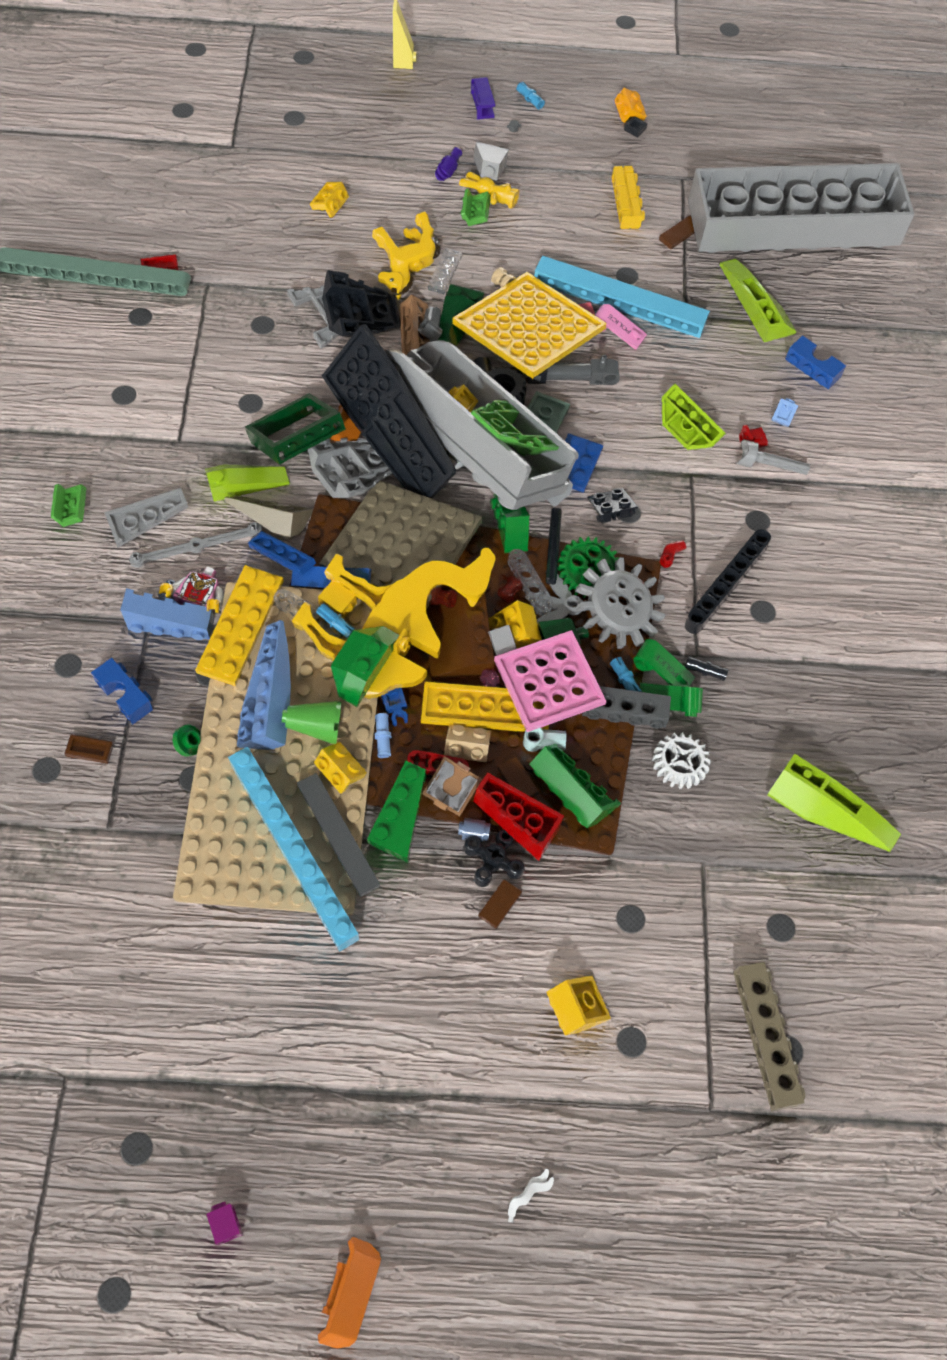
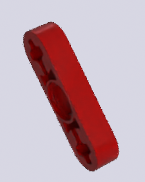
(432, 757)

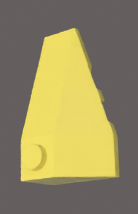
(402, 42)

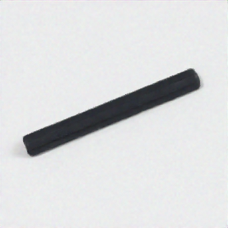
(553, 546)

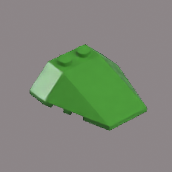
(499, 419)

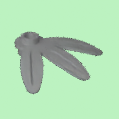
(563, 605)

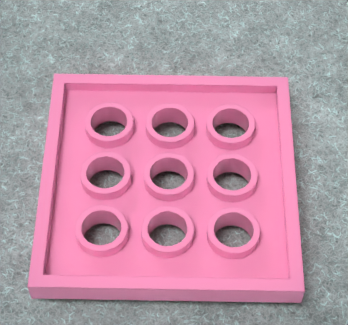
(553, 711)

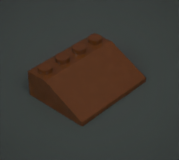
(463, 639)

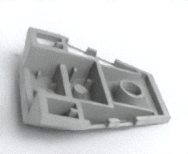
(347, 466)

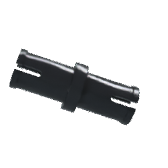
(706, 668)

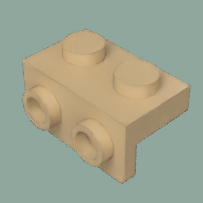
(467, 743)

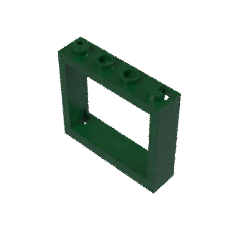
(300, 440)

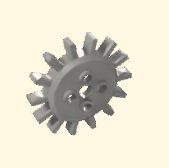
(612, 616)

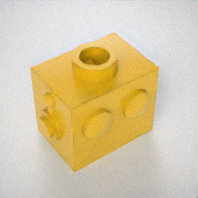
(338, 598)

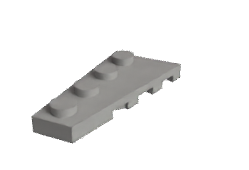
(143, 515)

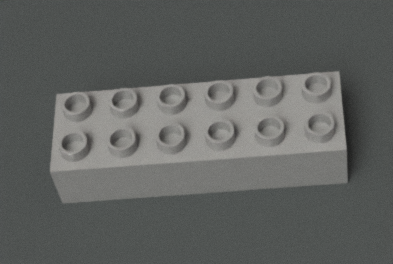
(799, 207)

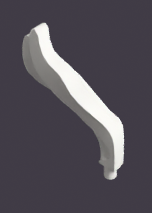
(535, 1184)

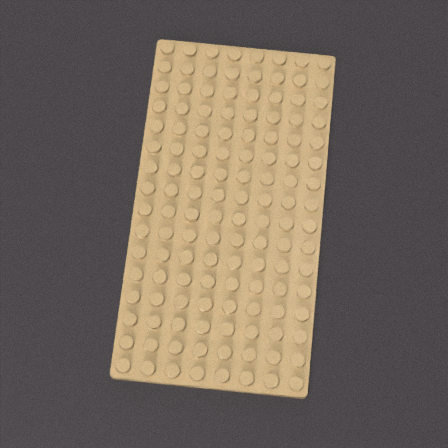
(225, 843)

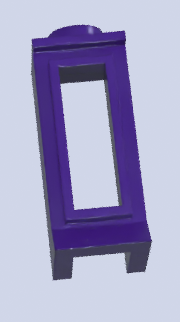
(482, 98)

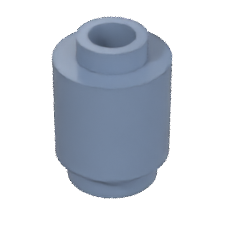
(475, 828)

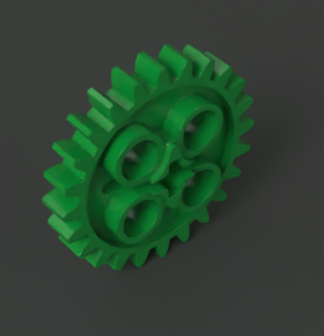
(572, 553)

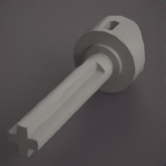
(751, 454)

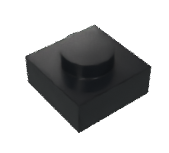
(635, 126)

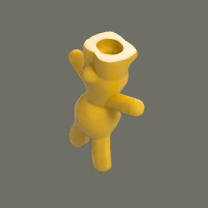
(502, 193)

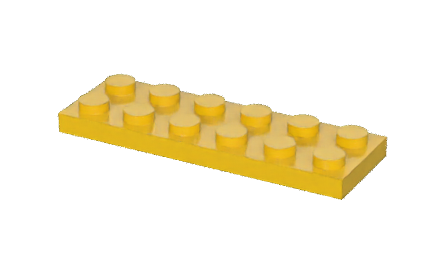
(239, 625)
(471, 707)

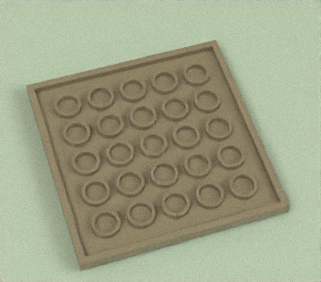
(400, 532)

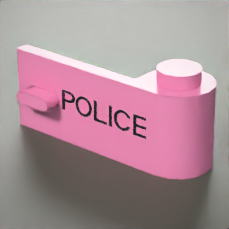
(621, 325)

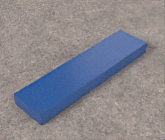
(281, 553)
(316, 577)

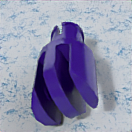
(448, 165)

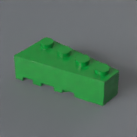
(398, 818)

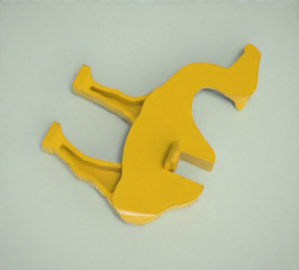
(403, 611)

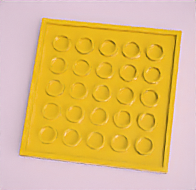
(529, 324)

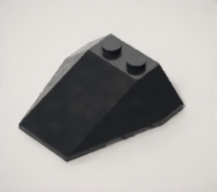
(354, 304)

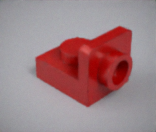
(755, 435)

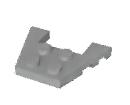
(324, 335)

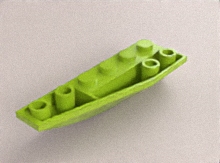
(759, 304)
(830, 804)

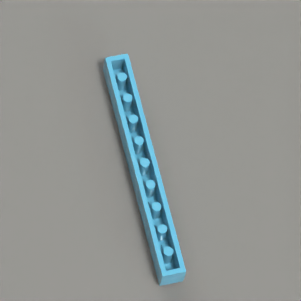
(622, 296)
(294, 849)

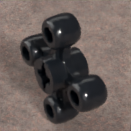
(489, 863)

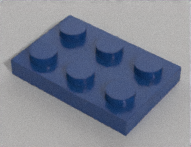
(585, 464)

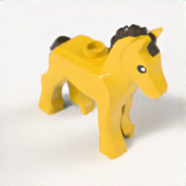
(409, 257)

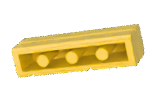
(627, 197)

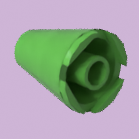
(314, 719)

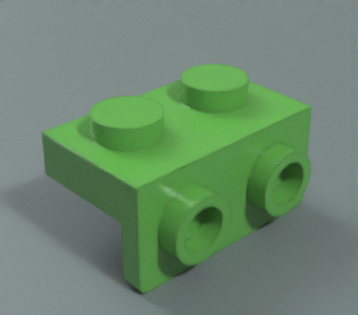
(475, 207)
(68, 504)

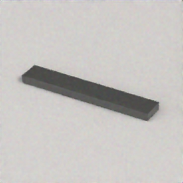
(338, 835)

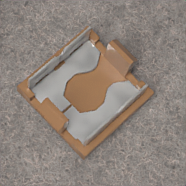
(452, 786)

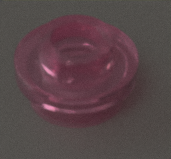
(489, 678)

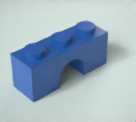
(824, 372)
(113, 677)

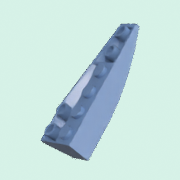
(267, 693)

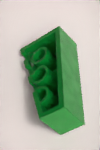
(573, 786)

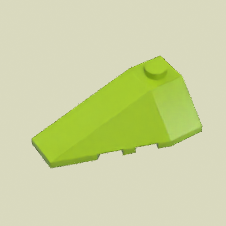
(243, 479)

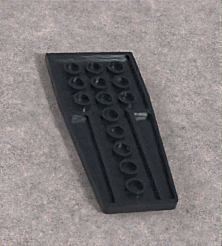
(388, 414)

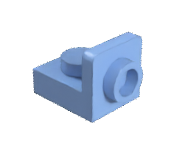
(785, 412)

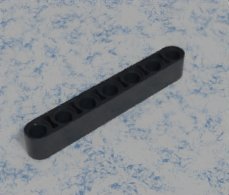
(724, 587)

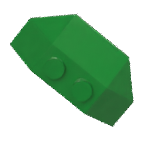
(361, 661)

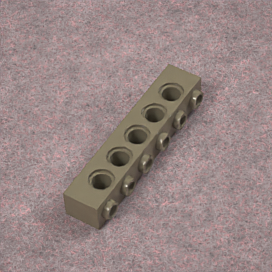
(778, 1097)

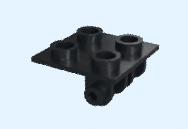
(612, 504)

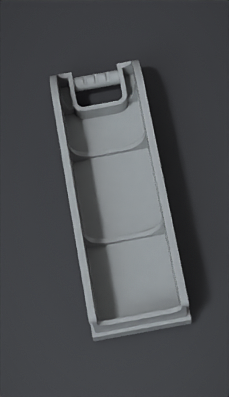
(511, 476)

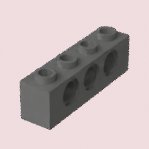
(636, 701)

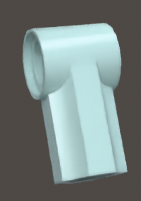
(545, 738)

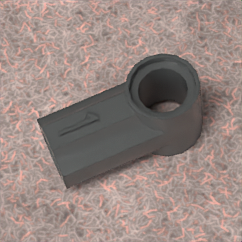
(430, 325)

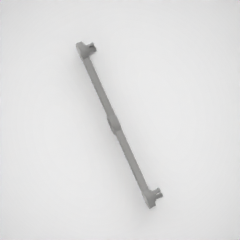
(138, 560)

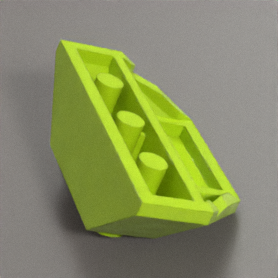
(688, 421)

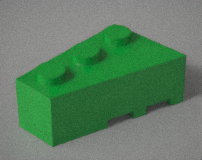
(512, 525)

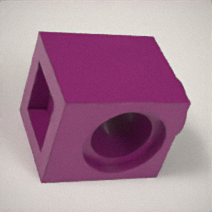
(224, 1223)

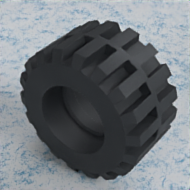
(510, 381)

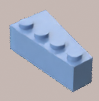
(166, 616)

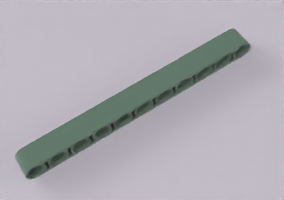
(94, 271)

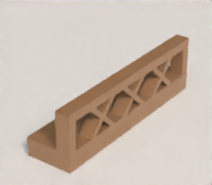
(409, 323)

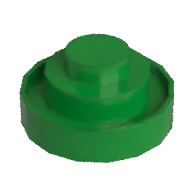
(186, 740)

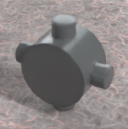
(514, 126)

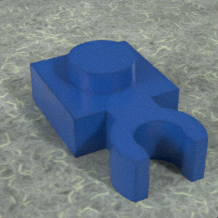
(395, 703)

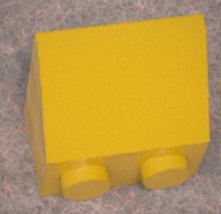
(578, 1005)

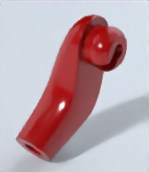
(669, 551)

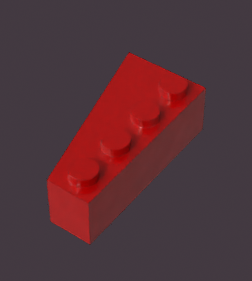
(518, 814)

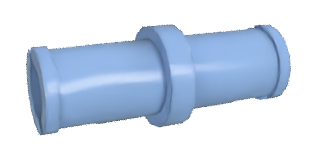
(383, 735)

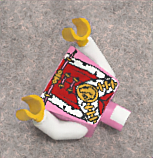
(196, 589)

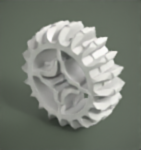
(676, 747)

